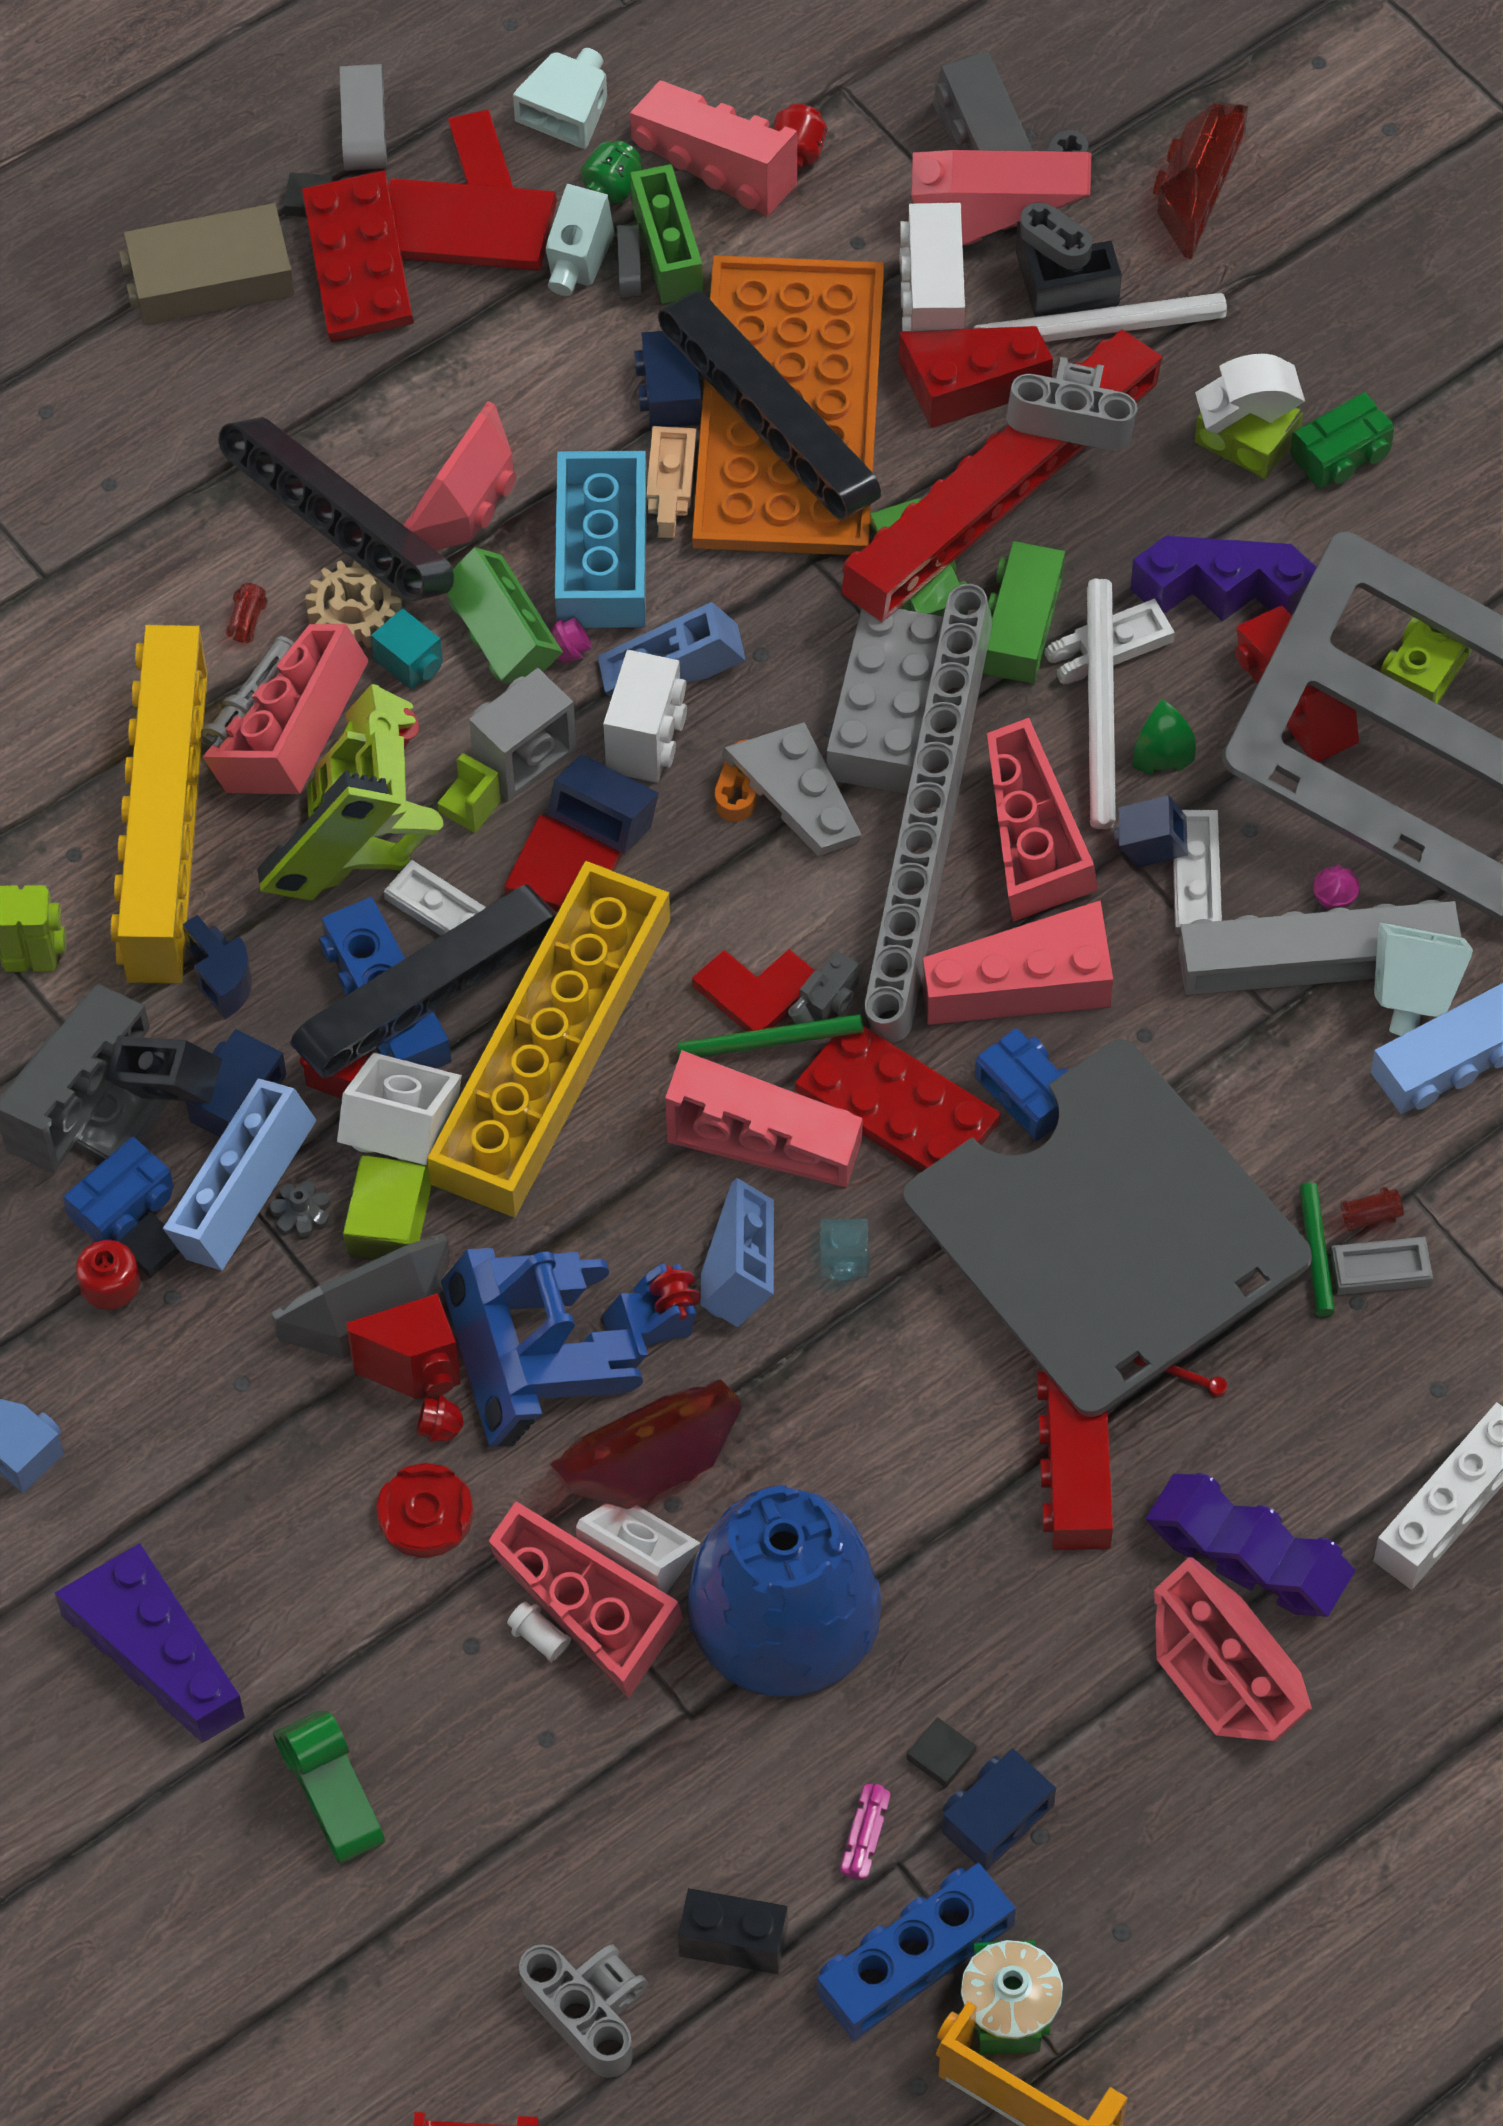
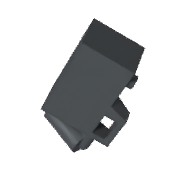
(827, 990)

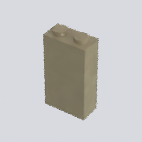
(207, 264)

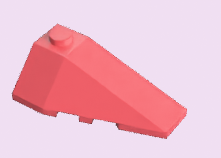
(998, 184)

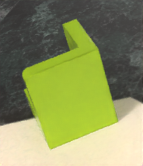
(472, 794)

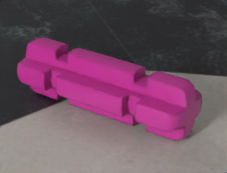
(865, 1832)

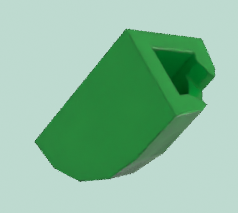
(1164, 741)

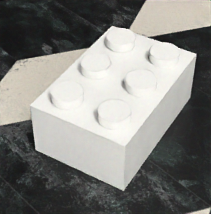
(932, 268)

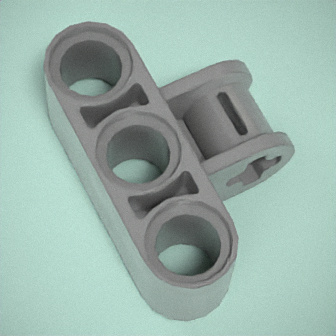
(1072, 408)
(599, 1984)

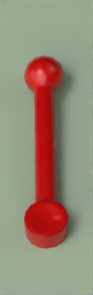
(1216, 1386)

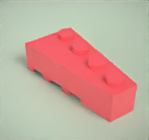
(718, 146)
(291, 715)
(1039, 837)
(1023, 971)
(759, 1122)
(593, 1599)

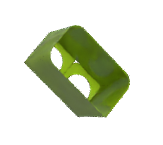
(1251, 441)
(386, 1206)

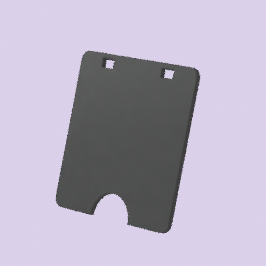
(1111, 1231)

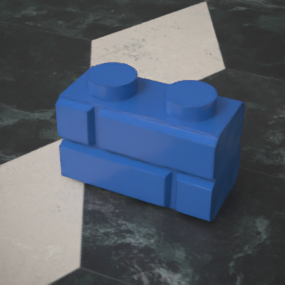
(1018, 1078)
(119, 1192)

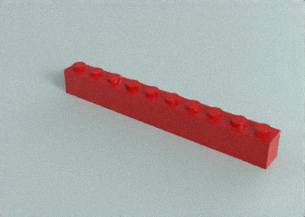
(979, 493)

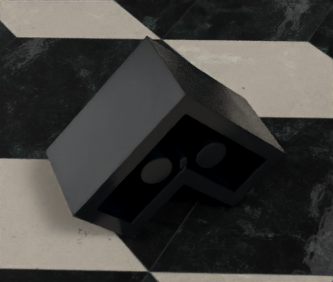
(1064, 290)

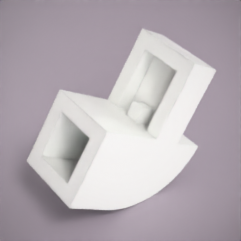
(1250, 385)

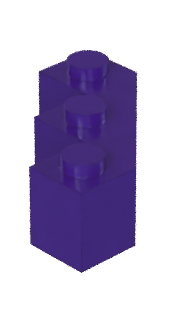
(1221, 574)
(1250, 1545)

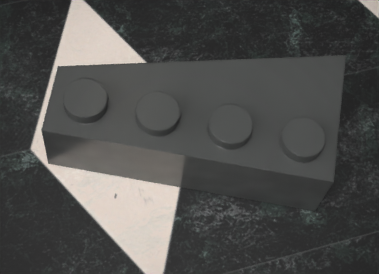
(977, 107)
(67, 1079)

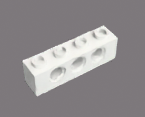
(1445, 1503)

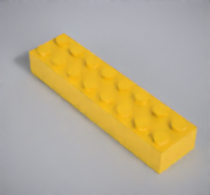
(160, 804)
(549, 1039)

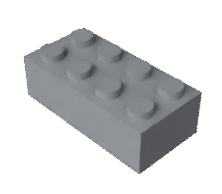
(883, 700)

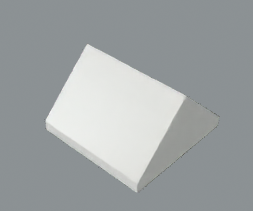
(638, 1543)

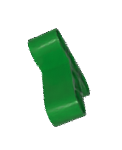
(318, 1757)

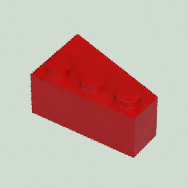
(969, 369)
(1318, 721)

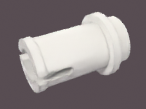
(538, 1631)

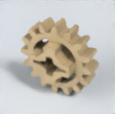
(353, 601)

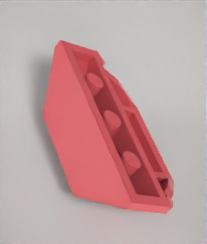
(467, 485)
(1225, 1657)

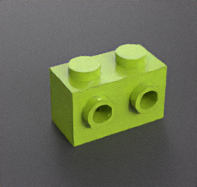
(1426, 660)

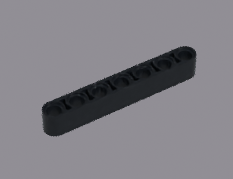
(769, 405)
(336, 509)
(423, 981)

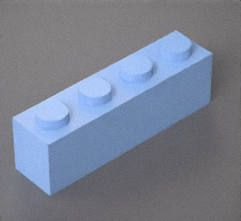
(1442, 1053)
(240, 1174)

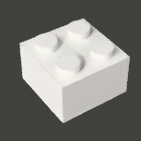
(644, 716)
(397, 1108)

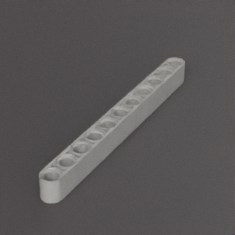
(930, 829)

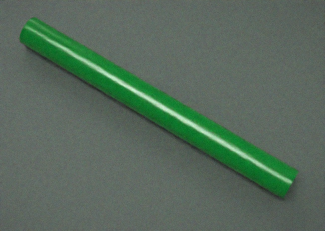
(773, 1036)

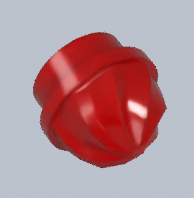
(439, 1419)

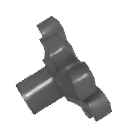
(300, 1209)

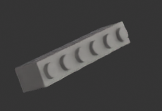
(1297, 946)

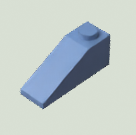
(702, 641)
(741, 1256)
(27, 1444)

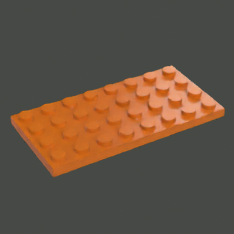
(823, 337)

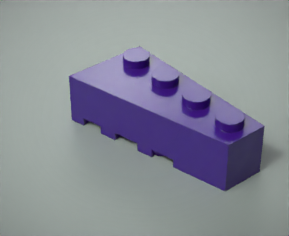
(147, 1633)

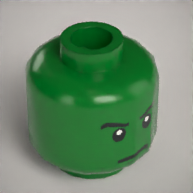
(610, 170)

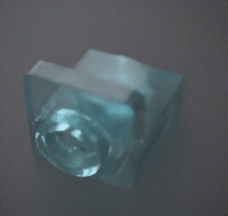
(844, 1249)

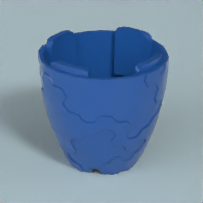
(784, 1615)

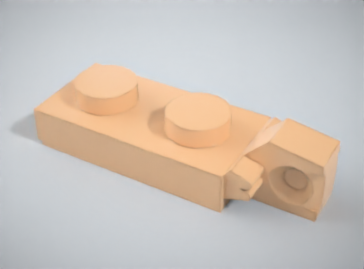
(670, 476)

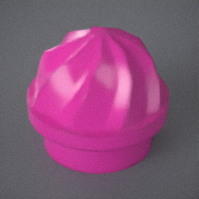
(571, 639)
(1336, 887)

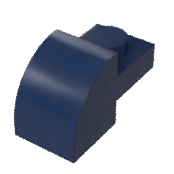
(222, 966)

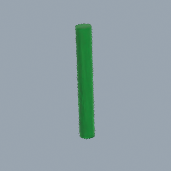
(1316, 1239)

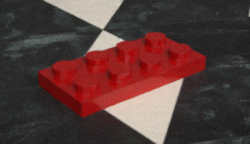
(358, 256)
(898, 1097)

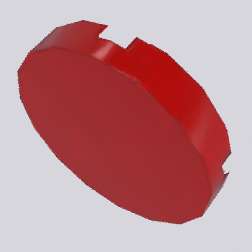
(425, 1510)

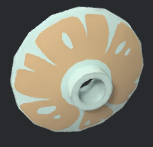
(1007, 2011)

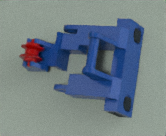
(513, 1376)

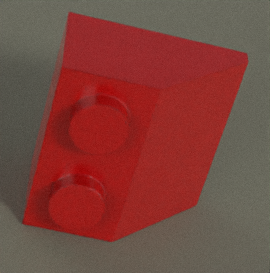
(407, 1348)

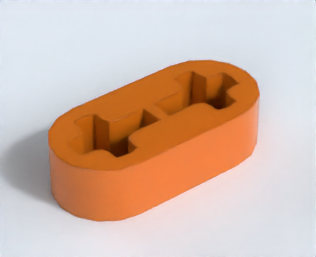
(725, 789)

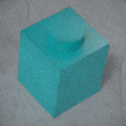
(407, 649)

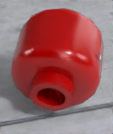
(810, 131)
(107, 1274)

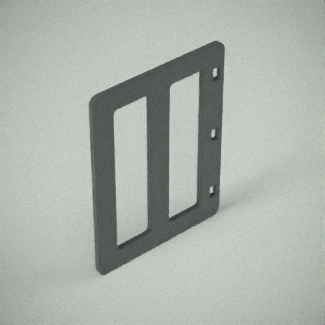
(1309, 659)

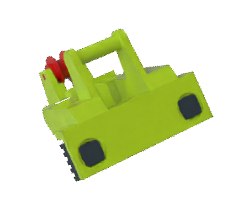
(352, 800)

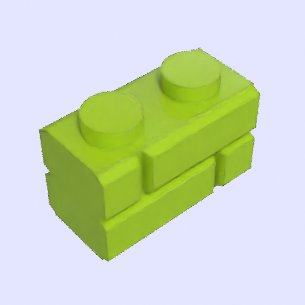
(30, 929)

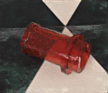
(248, 604)
(1372, 1209)

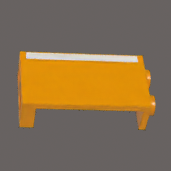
(1005, 2091)

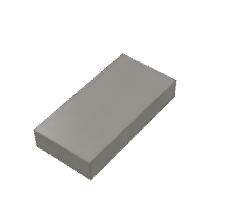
(1381, 1265)

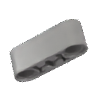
(363, 117)

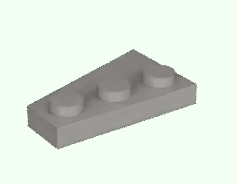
(798, 782)

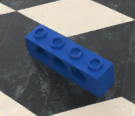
(363, 930)
(865, 2005)

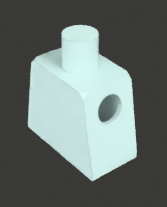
(564, 97)
(578, 239)
(1417, 973)

